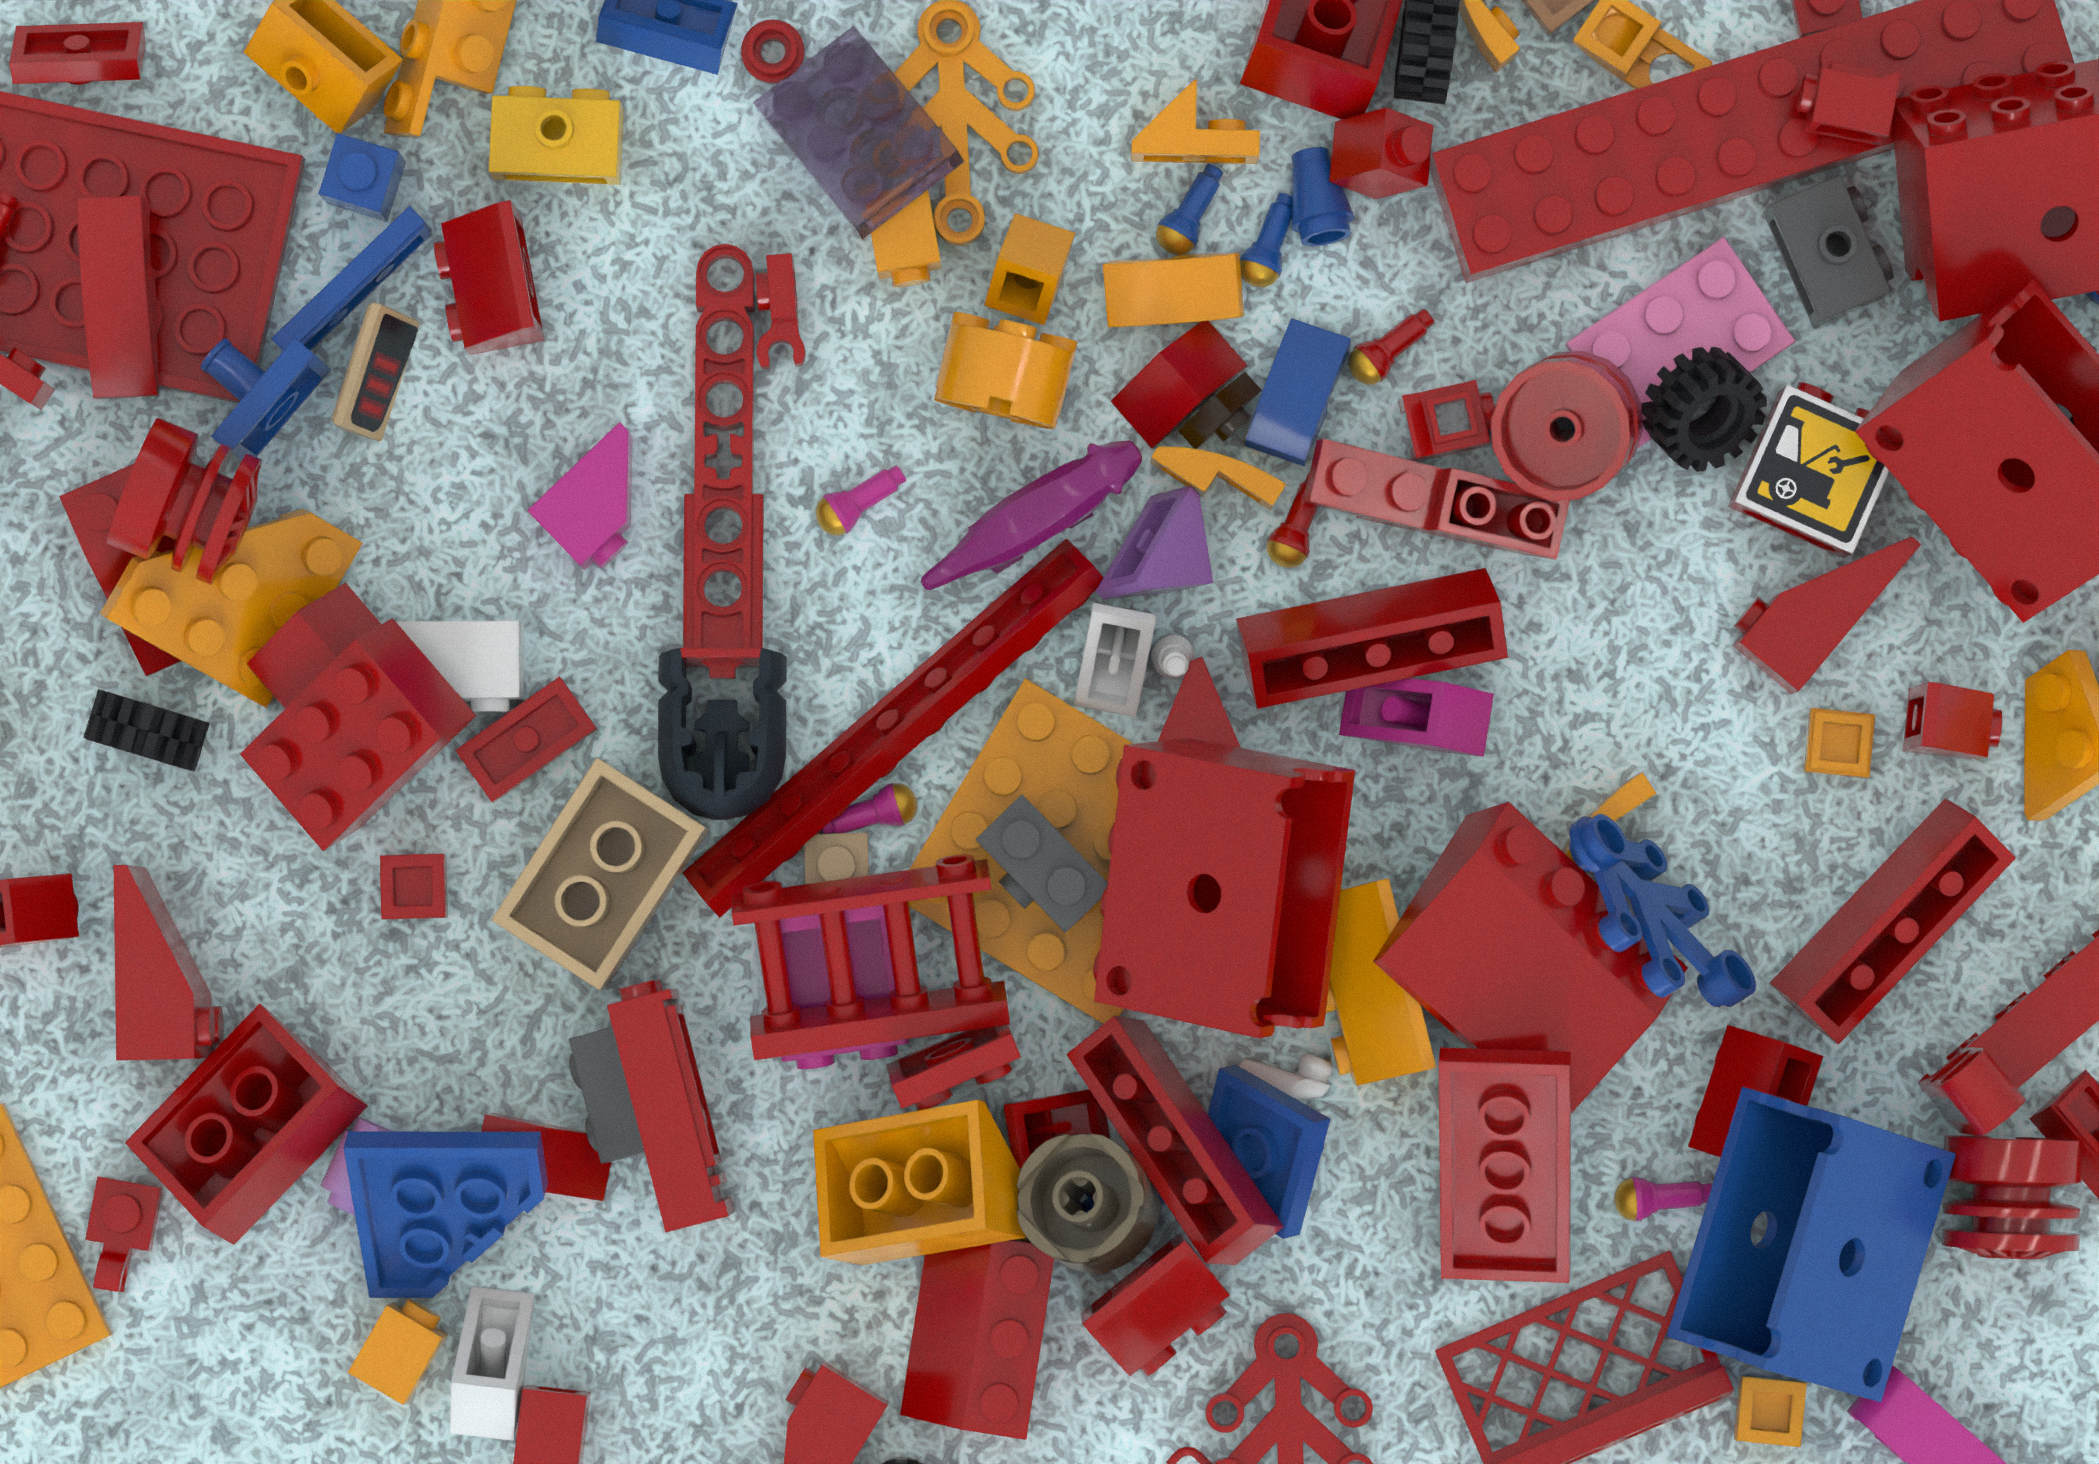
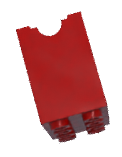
(2000, 186)
(1994, 455)
(1223, 886)

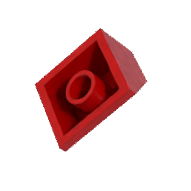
(490, 280)

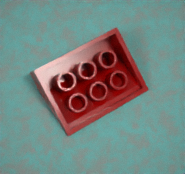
(1514, 951)

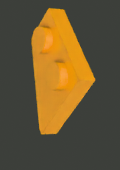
(2060, 735)

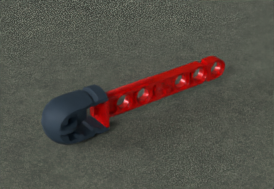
(730, 634)

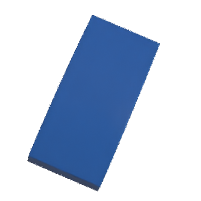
(1297, 392)

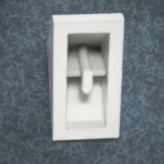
(1115, 659)

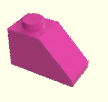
(592, 502)
(1419, 715)

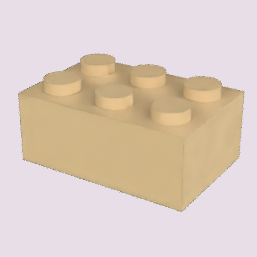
(600, 874)

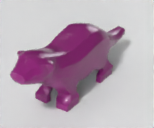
(1038, 512)

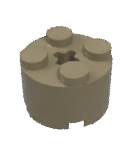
(1055, 1218)

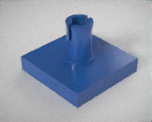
(264, 397)
(1273, 1140)

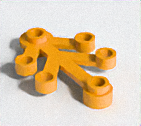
(956, 107)

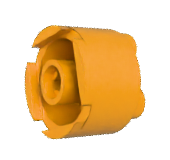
(1005, 370)

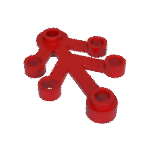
(1288, 1420)

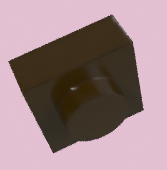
(1222, 413)

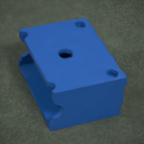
(1839, 1248)

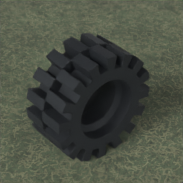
(1426, 50)
(1689, 388)
(146, 730)

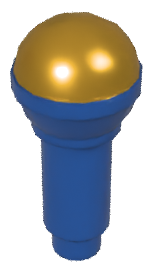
(1180, 229)
(1262, 261)

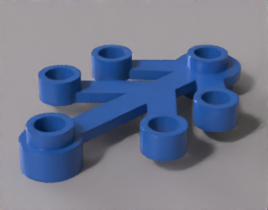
(1660, 912)

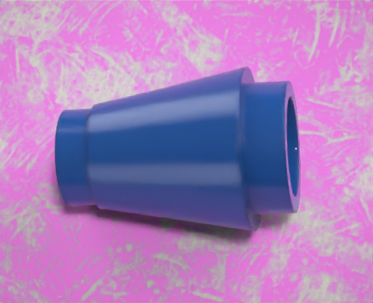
(1318, 207)

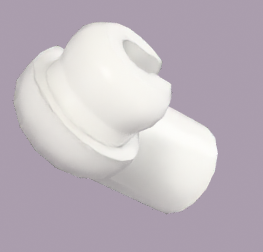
(1308, 1082)

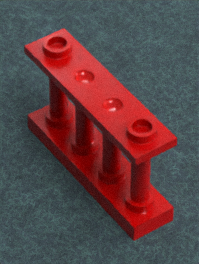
(847, 1017)

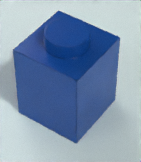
(362, 177)

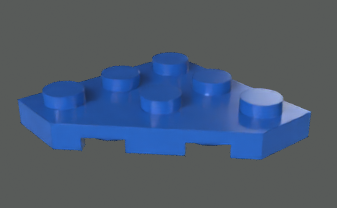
(436, 1201)

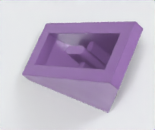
(1162, 550)

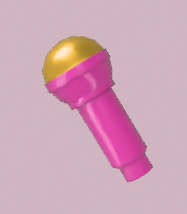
(841, 510)
(890, 806)
(1639, 1198)

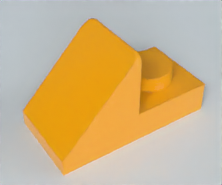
(1175, 139)

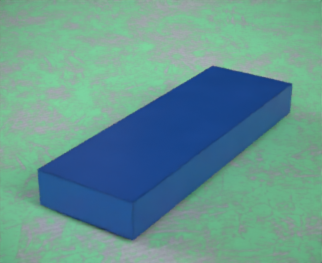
(355, 281)

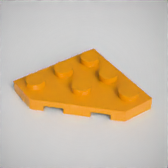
(254, 594)

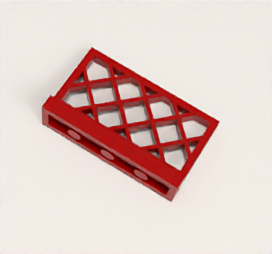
(1608, 1423)

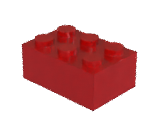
(357, 734)

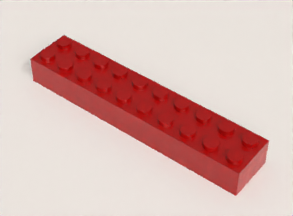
(1710, 131)

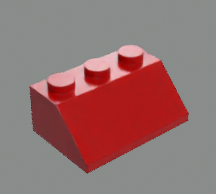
(245, 1125)
(978, 1338)

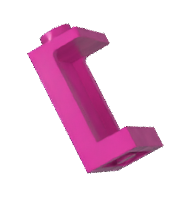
(810, 980)

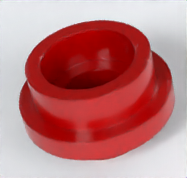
(772, 31)

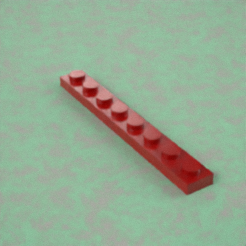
(895, 726)

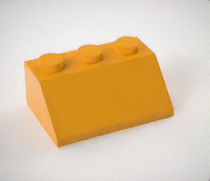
(1376, 1017)
(914, 1184)

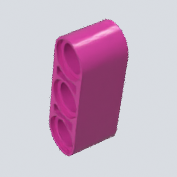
(1919, 1427)

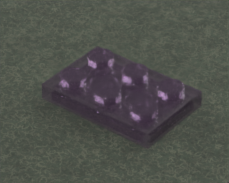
(858, 132)

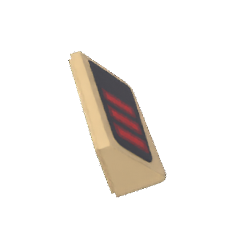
(375, 372)

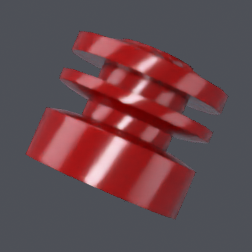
(185, 501)
(2012, 1195)

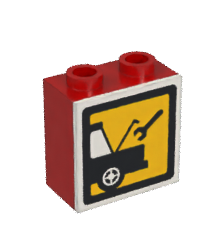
(1811, 472)

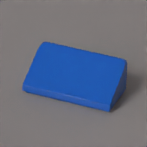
(669, 30)

